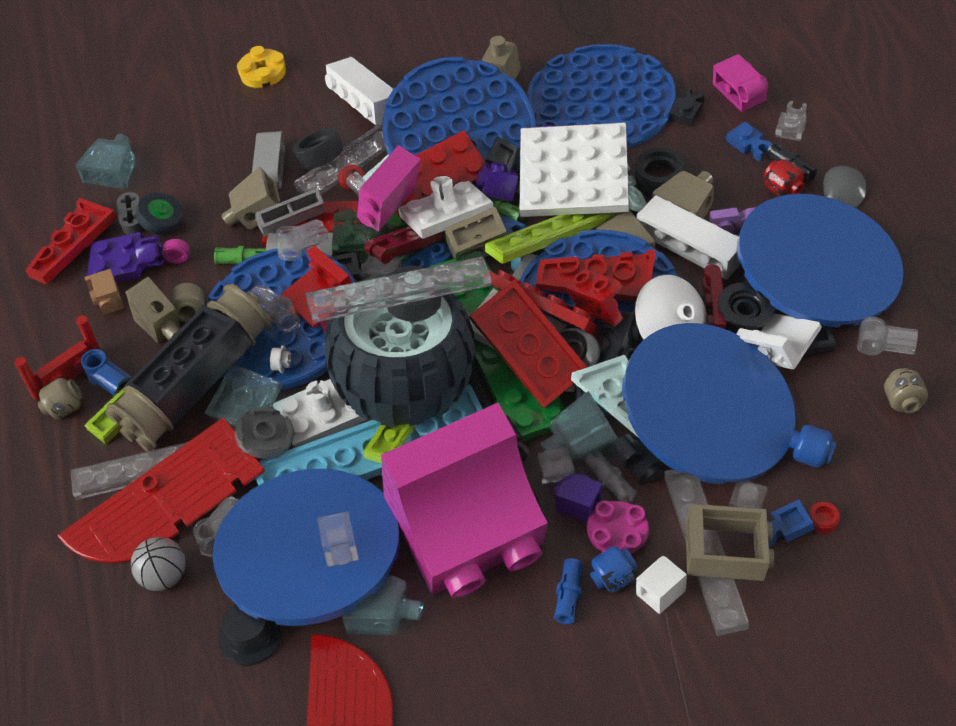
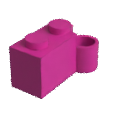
(740, 82)

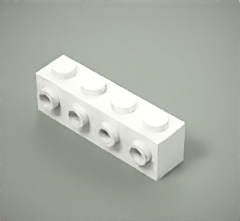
(359, 88)
(690, 235)

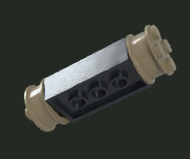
(188, 366)

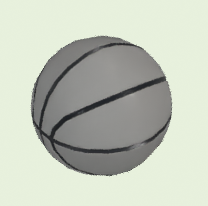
(158, 564)

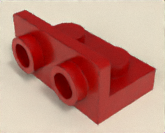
(595, 295)

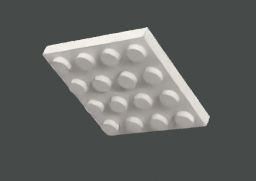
(573, 170)

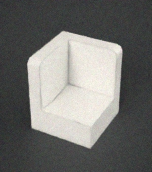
(661, 584)

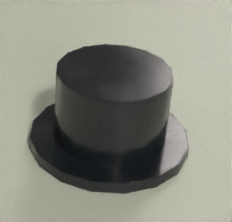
(744, 307)
(247, 639)

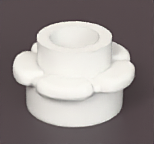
(280, 359)

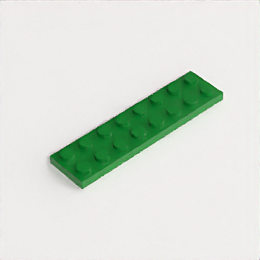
(503, 384)

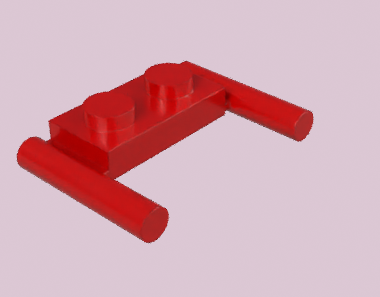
(64, 366)

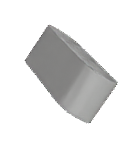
(270, 154)

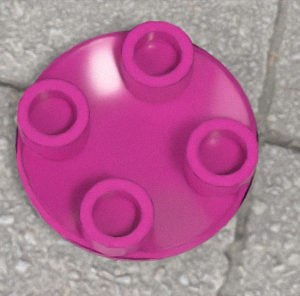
(618, 525)

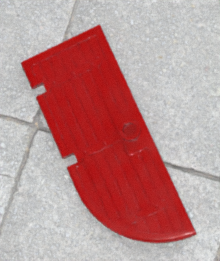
(174, 490)
(346, 686)

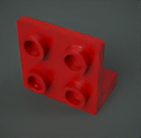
(323, 275)

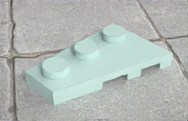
(605, 386)

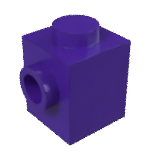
(497, 181)
(577, 496)

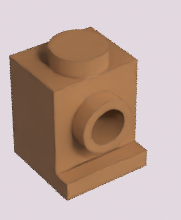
(104, 291)

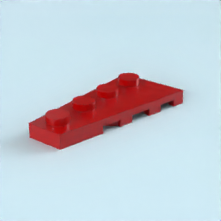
(77, 233)
(628, 269)

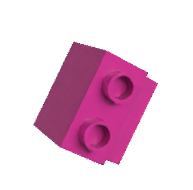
(464, 502)

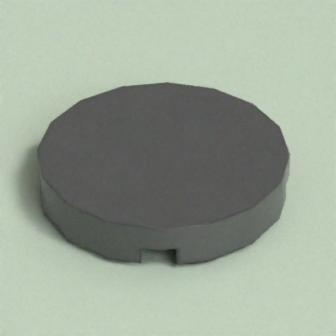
(264, 433)

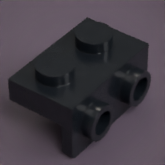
(619, 339)

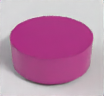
(176, 251)

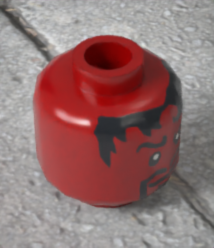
(784, 178)

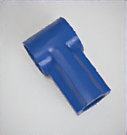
(103, 372)

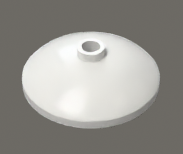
(667, 302)

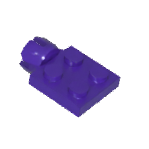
(126, 256)

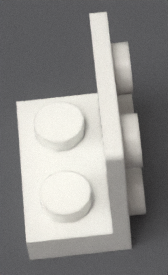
(783, 339)

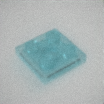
(240, 392)

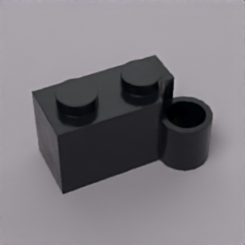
(638, 460)

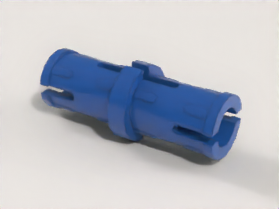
(568, 591)

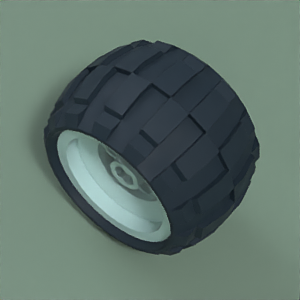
(400, 367)

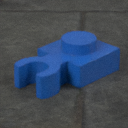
(747, 139)
(790, 522)

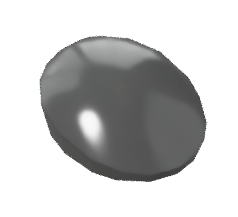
(845, 185)
(583, 345)

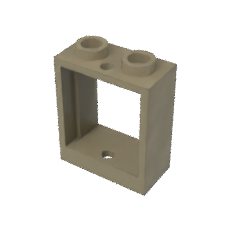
(474, 233)
(728, 519)

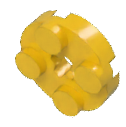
(261, 67)

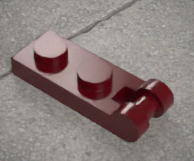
(397, 243)
(713, 287)

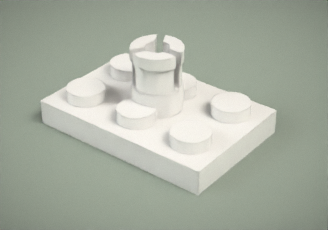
(444, 206)
(317, 413)

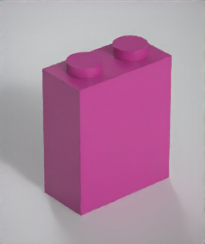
(388, 188)

